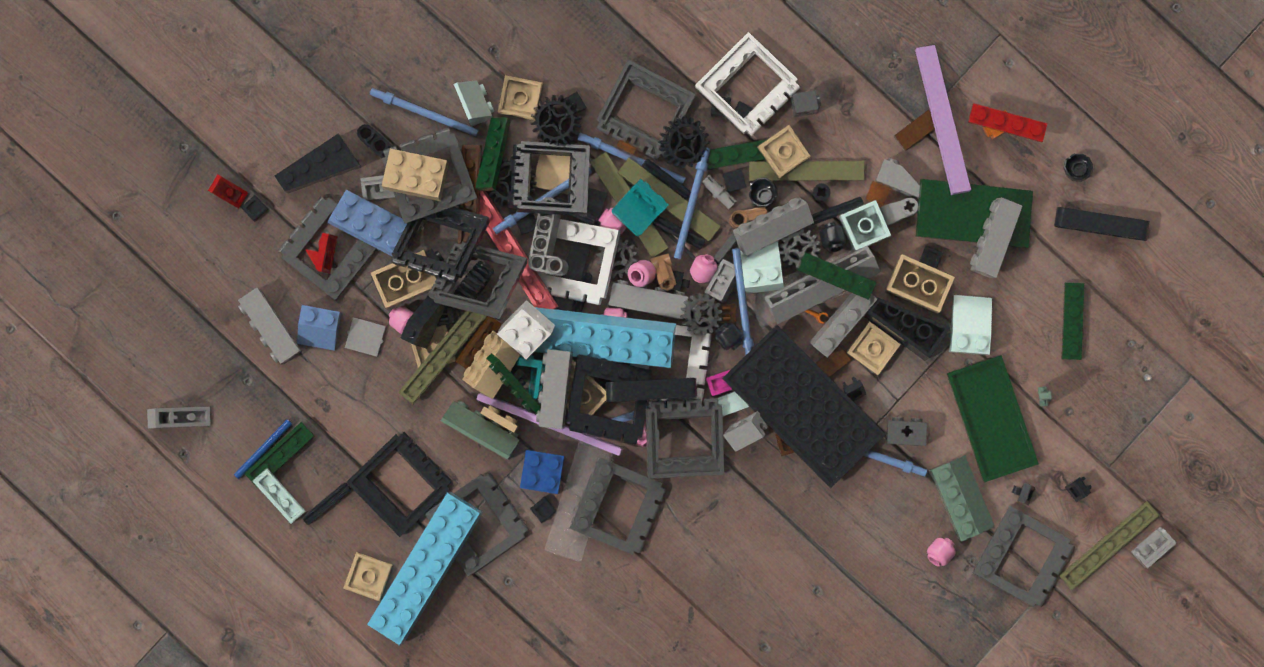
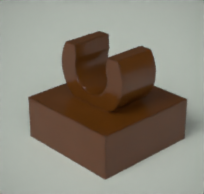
(728, 313)

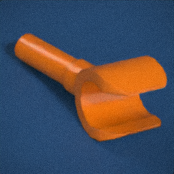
(817, 315)

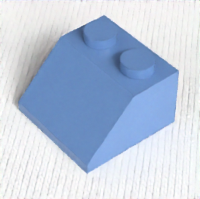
(318, 327)

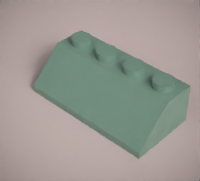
(480, 430)
(962, 498)

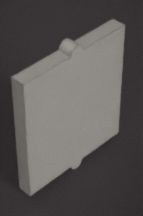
(365, 337)

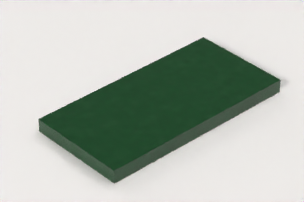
(964, 214)
(992, 418)

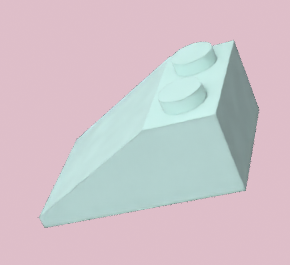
(473, 101)
(762, 270)
(971, 325)

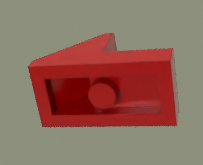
(228, 191)
(324, 257)

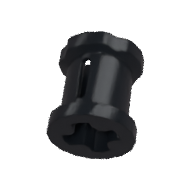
(821, 186)

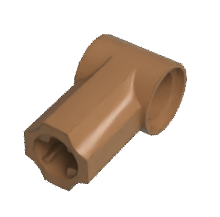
(747, 215)
(664, 271)

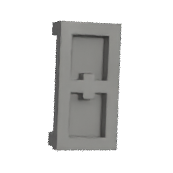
(373, 189)
(722, 282)
(745, 431)
(1153, 547)

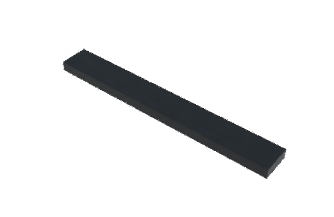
(579, 251)

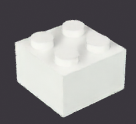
(526, 329)

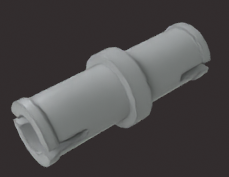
(718, 191)

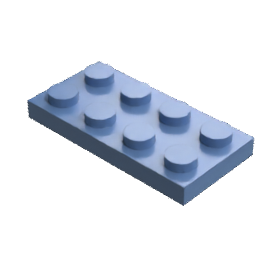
(367, 222)

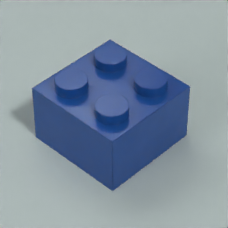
(542, 472)

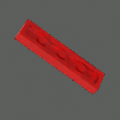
(1007, 123)

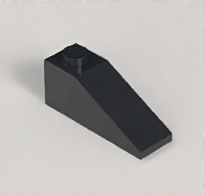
(423, 323)

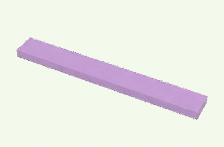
(943, 120)
(531, 416)

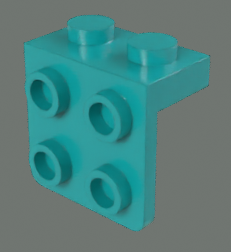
(639, 207)
(536, 371)

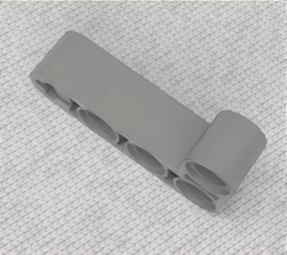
(546, 253)

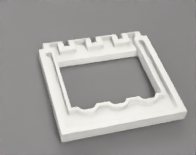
(729, 66)
(590, 235)
(696, 358)

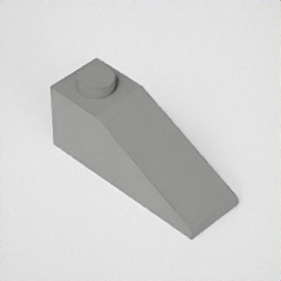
(897, 178)
(178, 417)

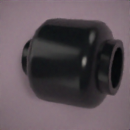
(832, 237)
(728, 336)

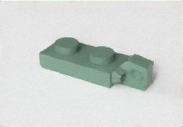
(1044, 396)

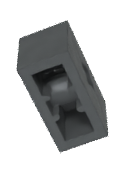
(805, 103)
(917, 435)

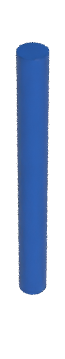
(262, 449)

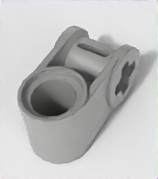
(895, 211)

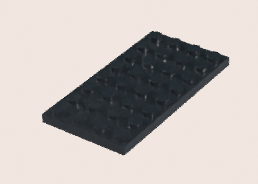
(803, 406)

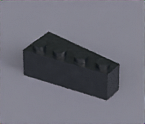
(320, 164)
(913, 331)

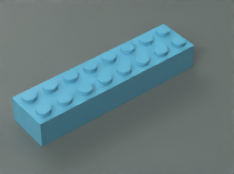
(611, 337)
(425, 568)

